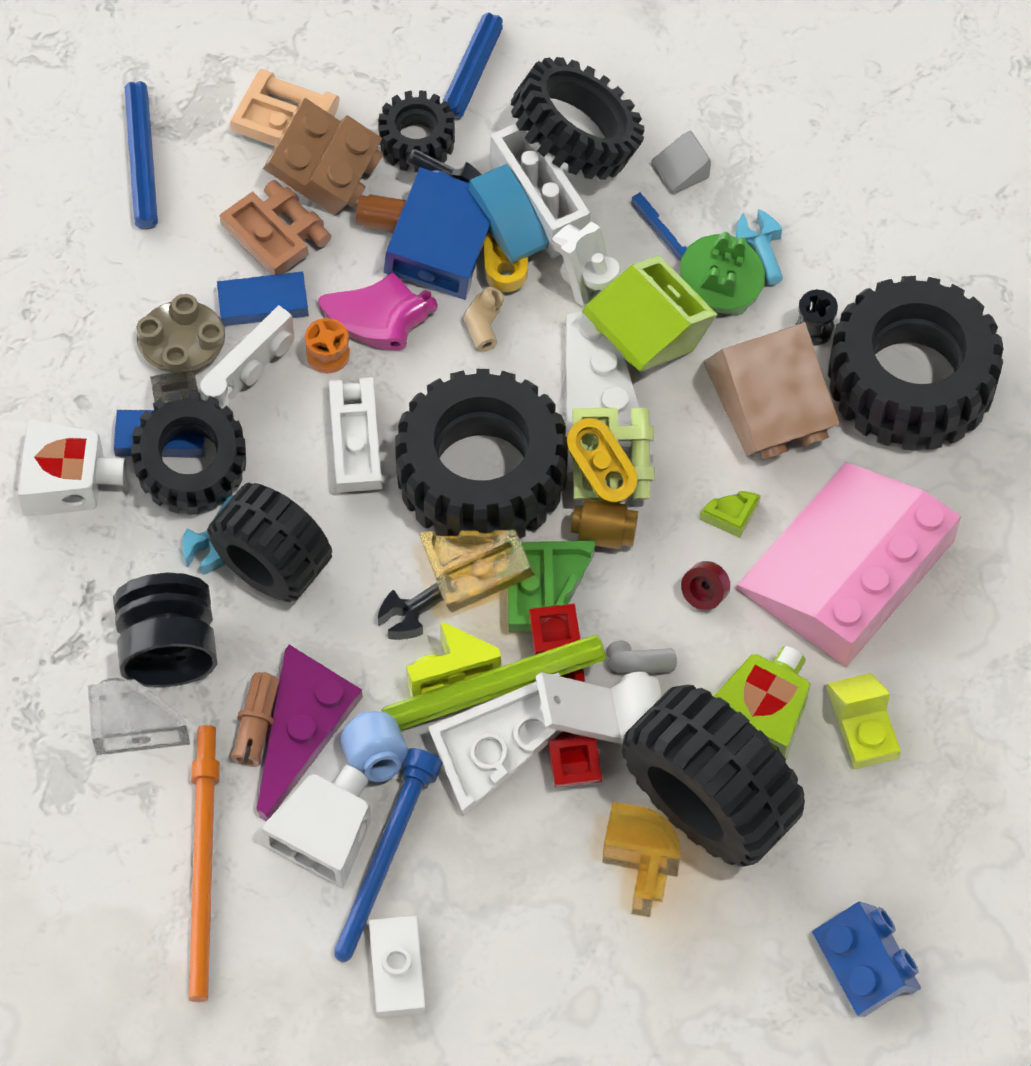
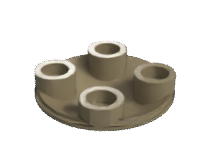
(180, 335)

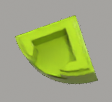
(731, 512)

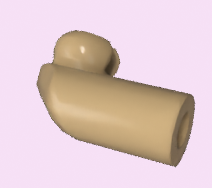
(480, 317)

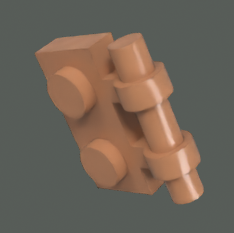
(266, 235)

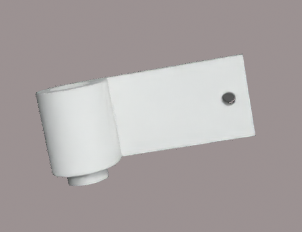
(596, 709)

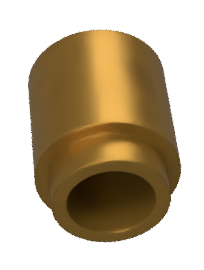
(605, 522)

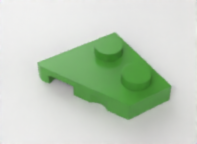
(557, 572)

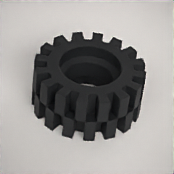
(416, 111)

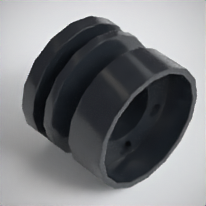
(165, 630)

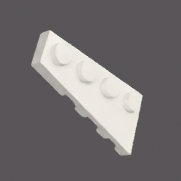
(596, 377)

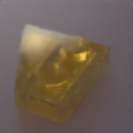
(475, 564)

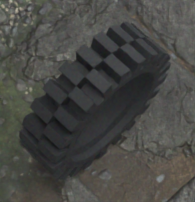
(563, 139)

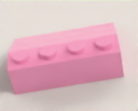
(851, 559)

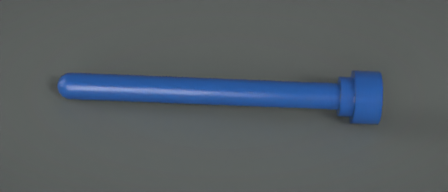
(419, 771)

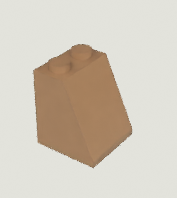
(773, 391)

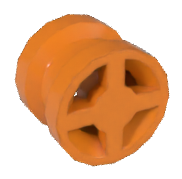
(333, 336)

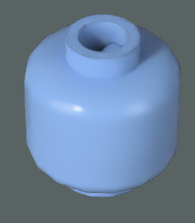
(374, 745)

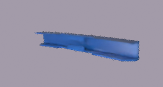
(663, 232)

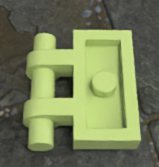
(638, 433)

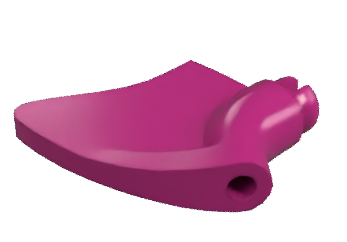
(379, 313)

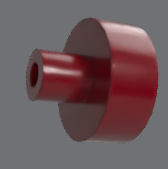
(705, 585)

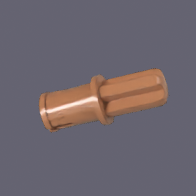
(255, 718)

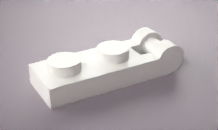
(247, 360)
(355, 436)

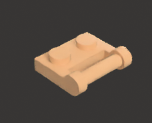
(267, 117)

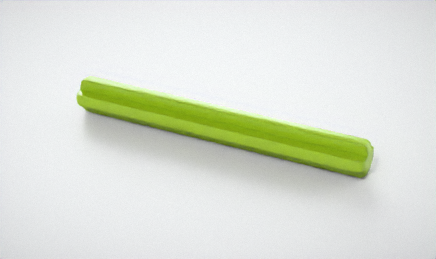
(495, 682)

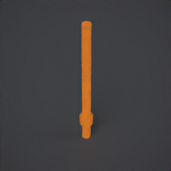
(205, 775)

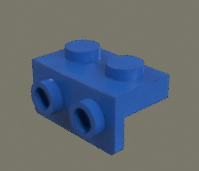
(867, 957)

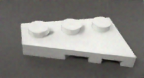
(491, 743)

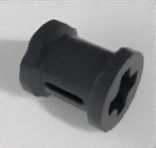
(822, 313)

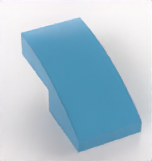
(510, 213)

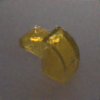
(643, 842)

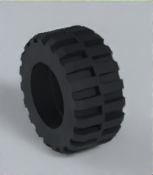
(922, 315)
(473, 407)
(713, 775)

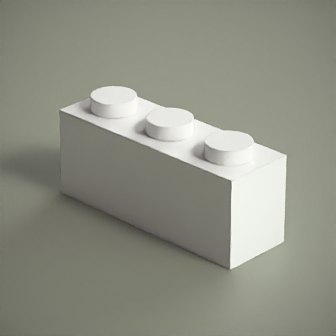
(543, 182)

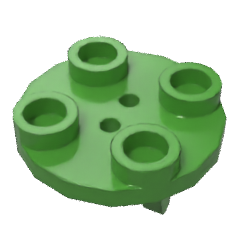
(723, 272)

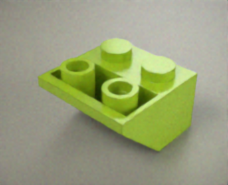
(650, 314)

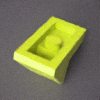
(463, 658)
(864, 720)

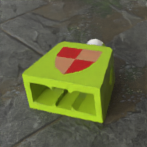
(770, 695)

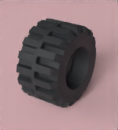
(183, 417)
(270, 542)

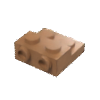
(324, 156)

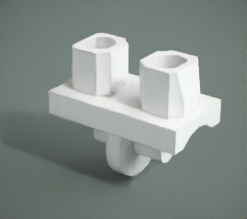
(585, 261)

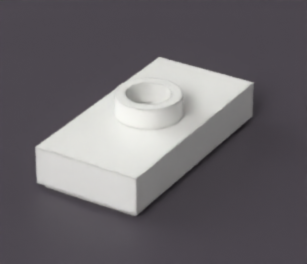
(397, 966)

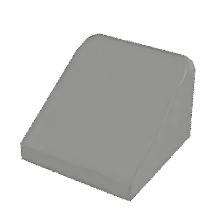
(683, 163)

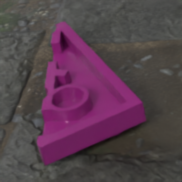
(306, 715)

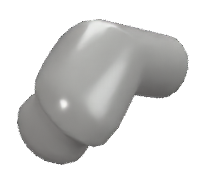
(625, 661)

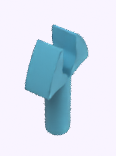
(761, 244)
(196, 542)

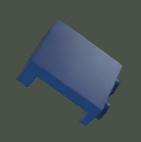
(438, 235)

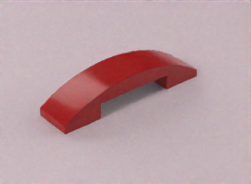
(571, 756)

